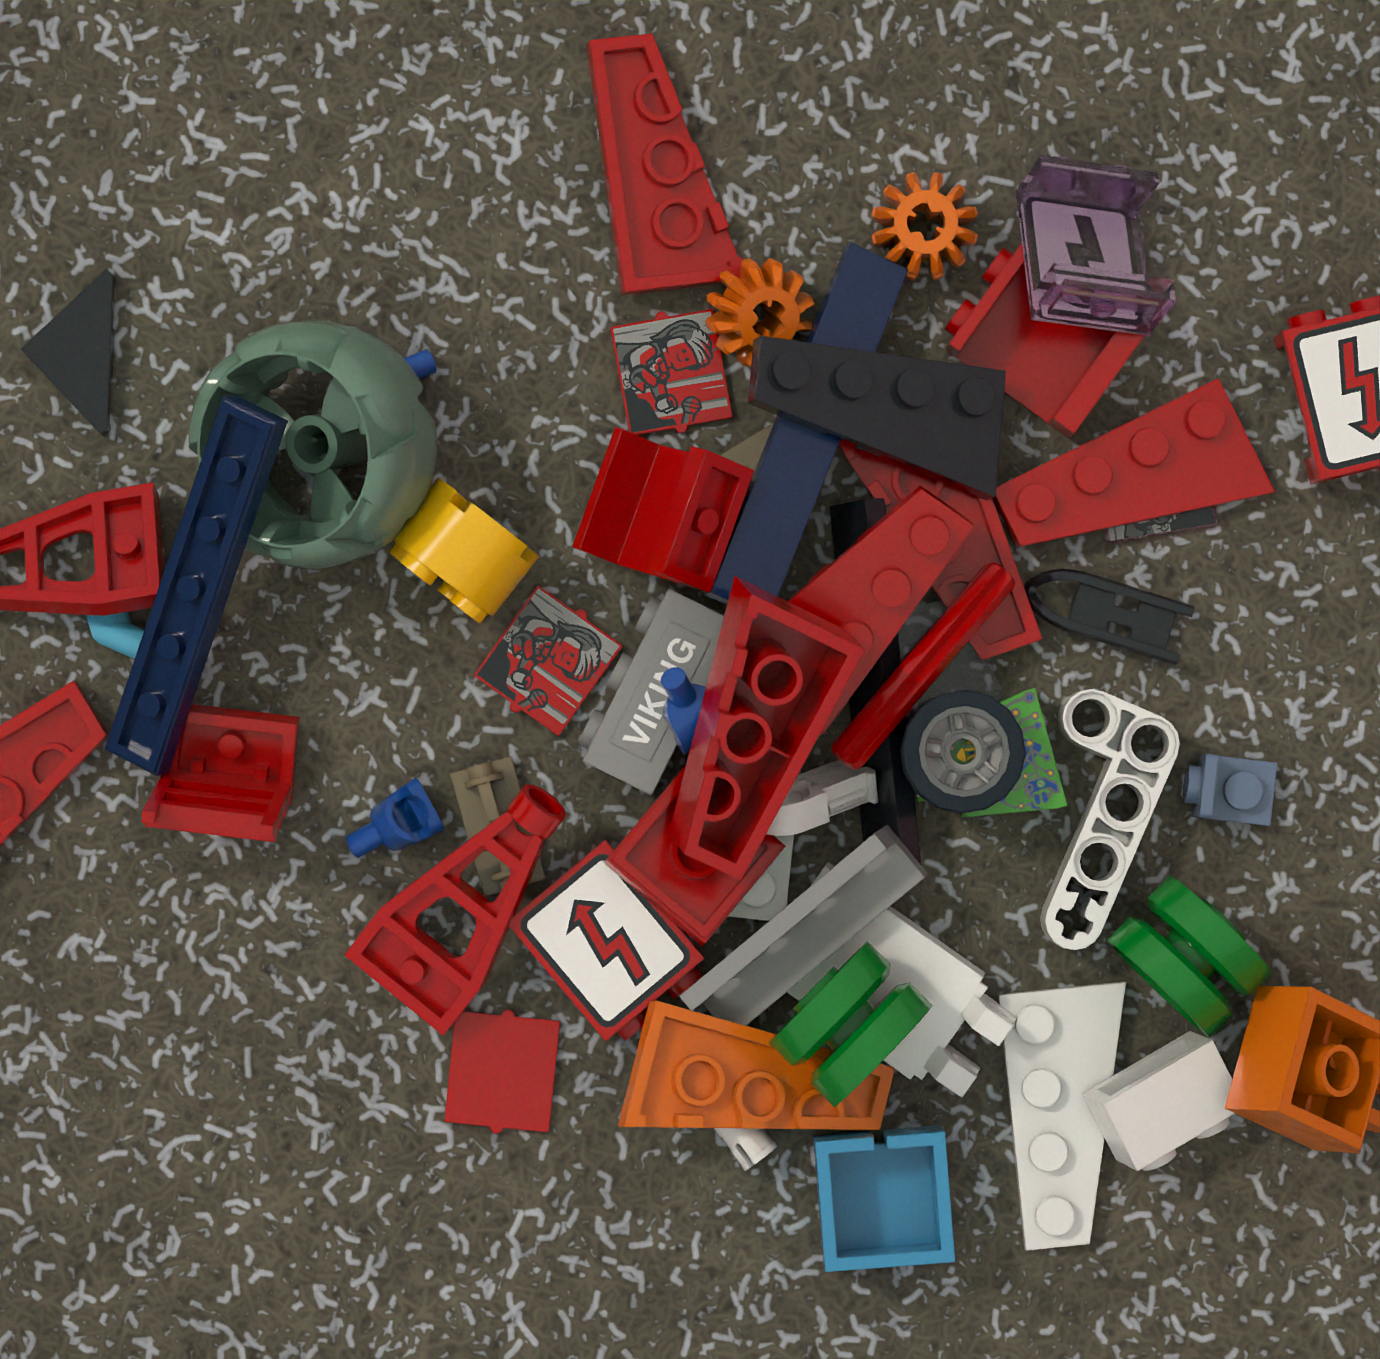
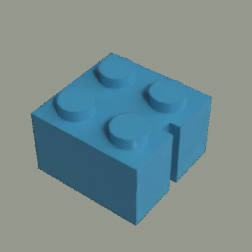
(884, 1199)

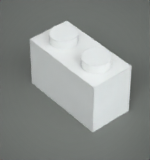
(1163, 1102)

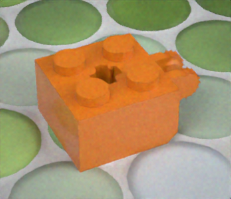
(1308, 1069)

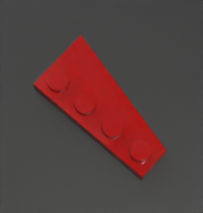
(658, 195)
(1153, 467)
(884, 577)
(1013, 621)
(43, 750)

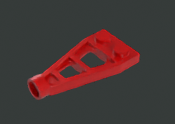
(126, 554)
(415, 964)

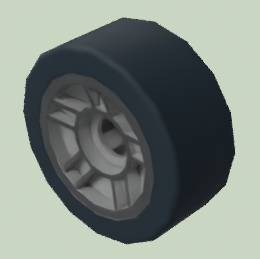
(994, 739)

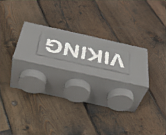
(633, 736)

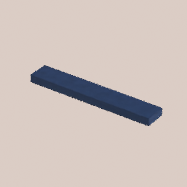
(794, 455)
(196, 584)

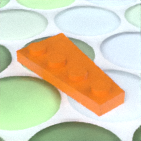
(727, 1075)

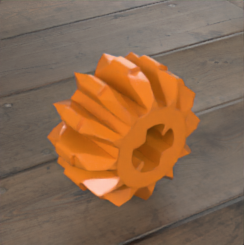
(935, 207)
(780, 302)

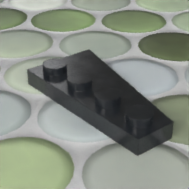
(890, 405)

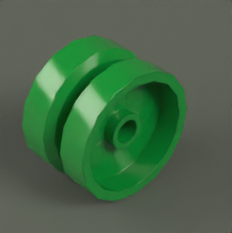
(1195, 949)
(848, 1022)

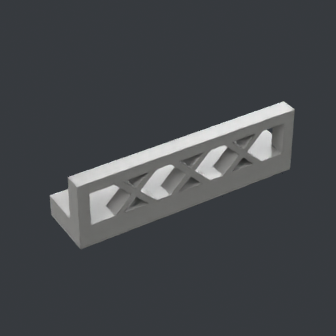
(808, 930)

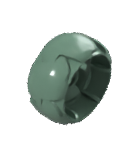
(365, 417)

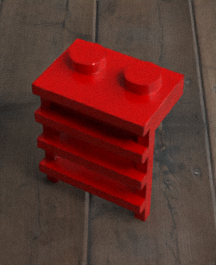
(228, 775)

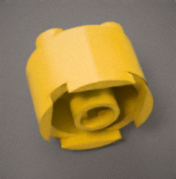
(465, 549)

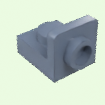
(1231, 789)

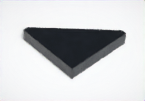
(79, 349)

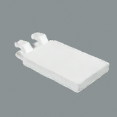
(943, 979)

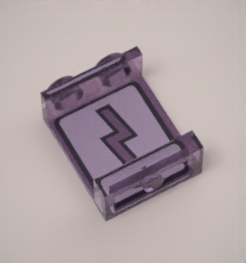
(1088, 246)

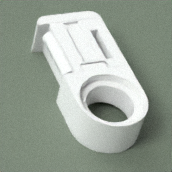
(823, 794)

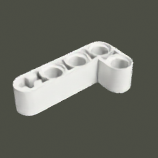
(1096, 823)

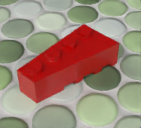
(757, 723)

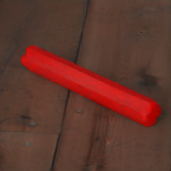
(923, 666)

